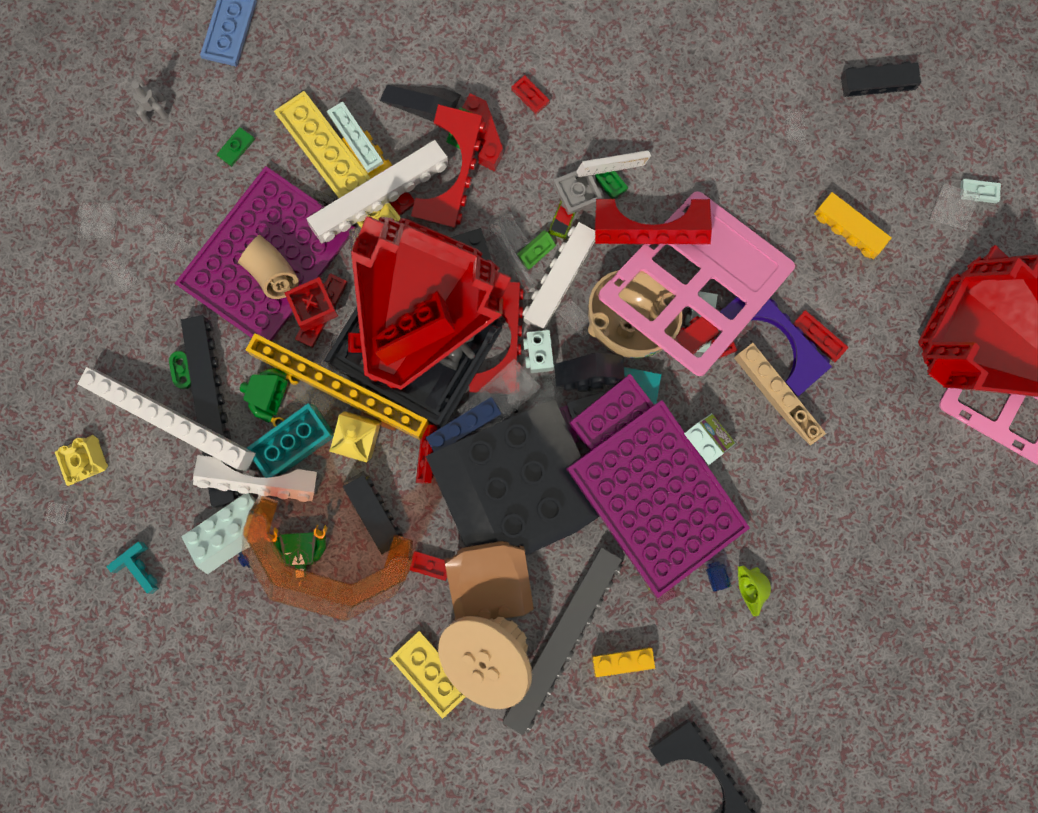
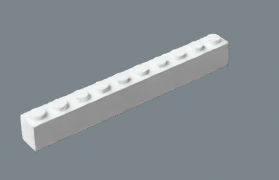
(167, 419)

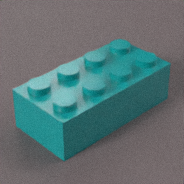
(291, 441)

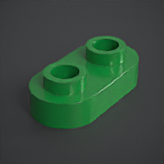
(179, 371)

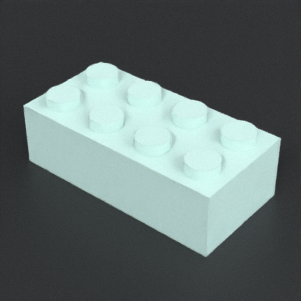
(219, 535)

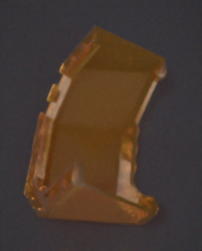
(315, 591)

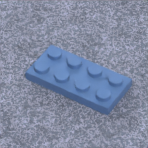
(228, 31)

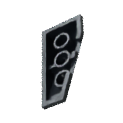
(419, 100)

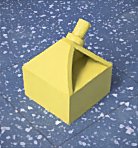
(355, 436)

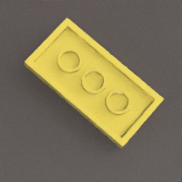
(423, 668)

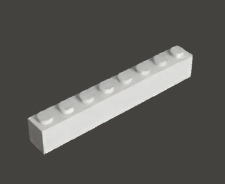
(378, 191)

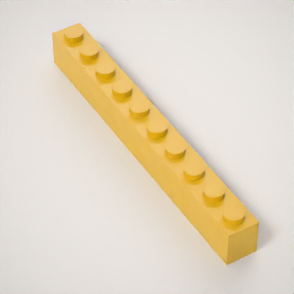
(337, 386)

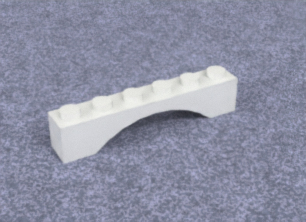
(215, 474)

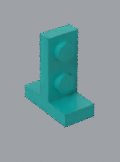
(135, 566)

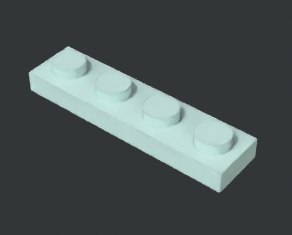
(355, 137)

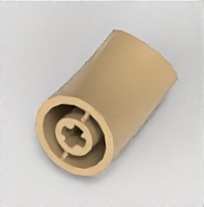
(268, 268)

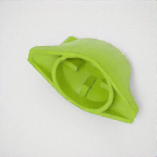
(754, 588)

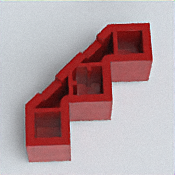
(492, 148)

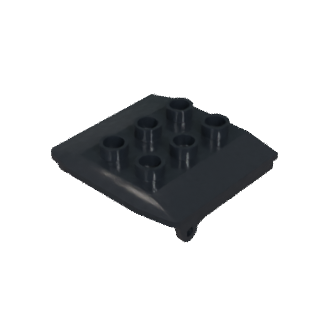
(434, 392)
(514, 482)

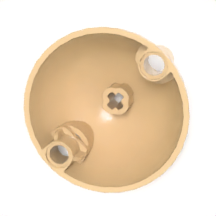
(615, 332)

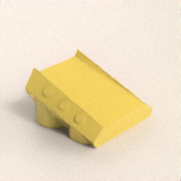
(81, 459)

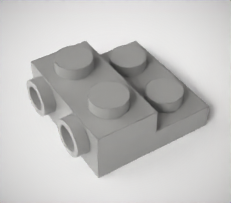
(577, 192)

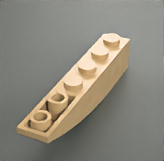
(779, 394)

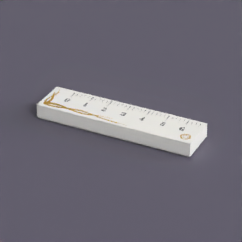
(613, 163)

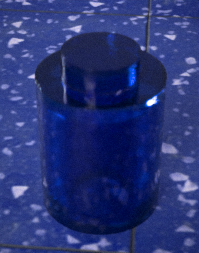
(718, 576)

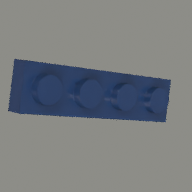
(464, 424)

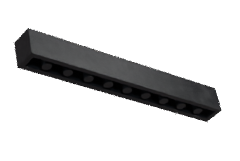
(205, 389)

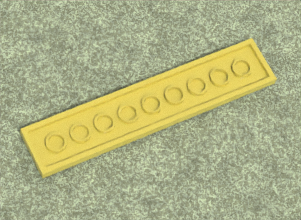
(326, 149)

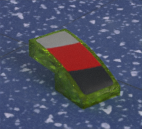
(561, 222)

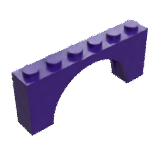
(807, 361)

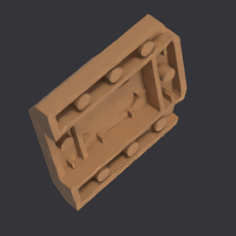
(489, 581)

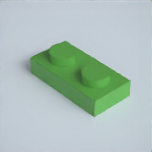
(536, 249)

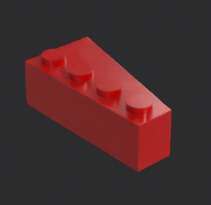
(415, 331)

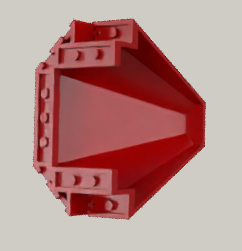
(401, 267)
(987, 327)

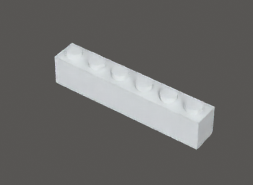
(560, 277)

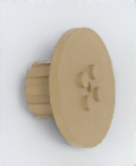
(486, 660)

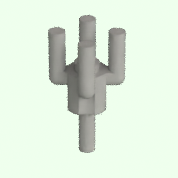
(148, 101)

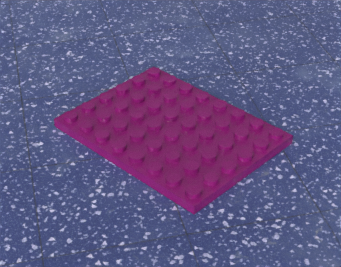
(279, 215)
(658, 498)

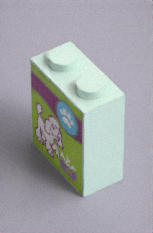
(710, 438)

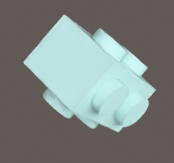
(538, 351)

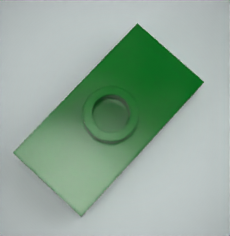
(235, 146)

